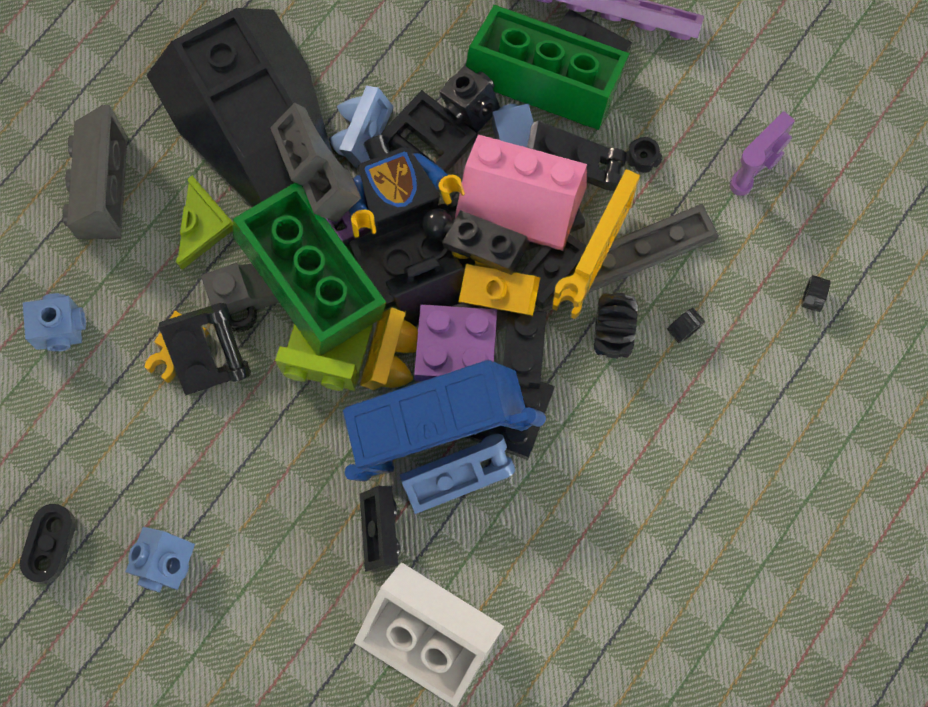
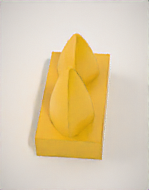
(382, 366)

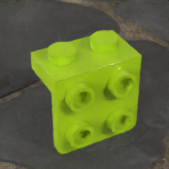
(334, 369)

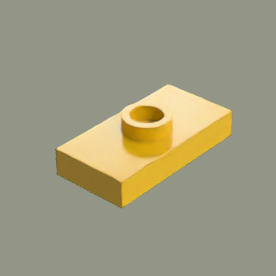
(499, 290)

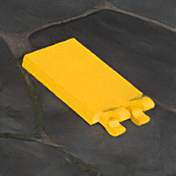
(598, 246)

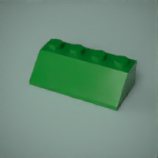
(547, 66)

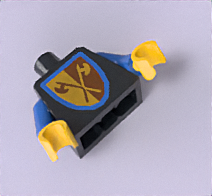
(397, 186)

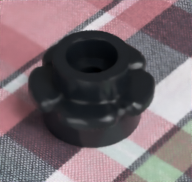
(647, 146)

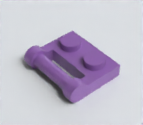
(762, 152)

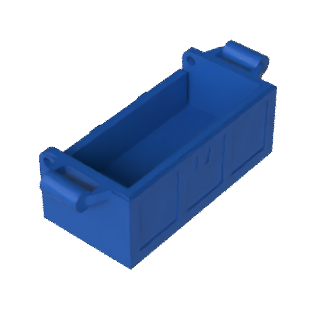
(434, 414)

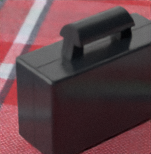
(427, 283)

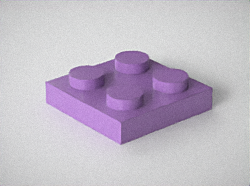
(453, 339)

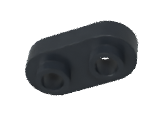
(44, 543)

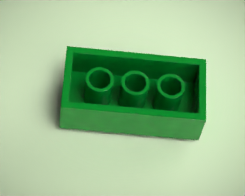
(308, 269)

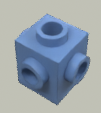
(53, 322)
(159, 559)

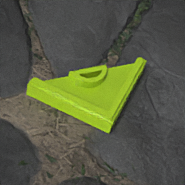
(201, 224)

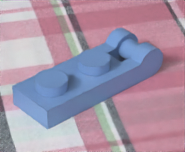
(457, 474)

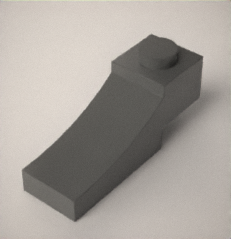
(313, 165)
(238, 288)

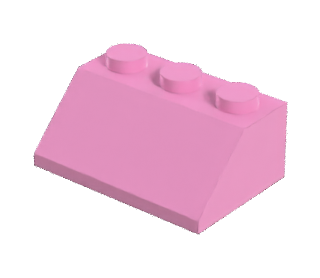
(523, 190)

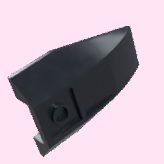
(228, 90)

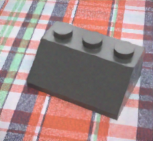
(96, 176)

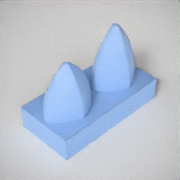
(367, 118)

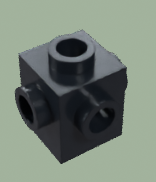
(470, 98)

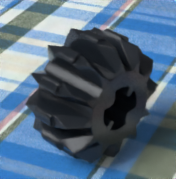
(615, 325)

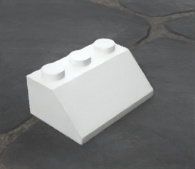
(428, 634)

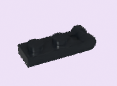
(570, 146)

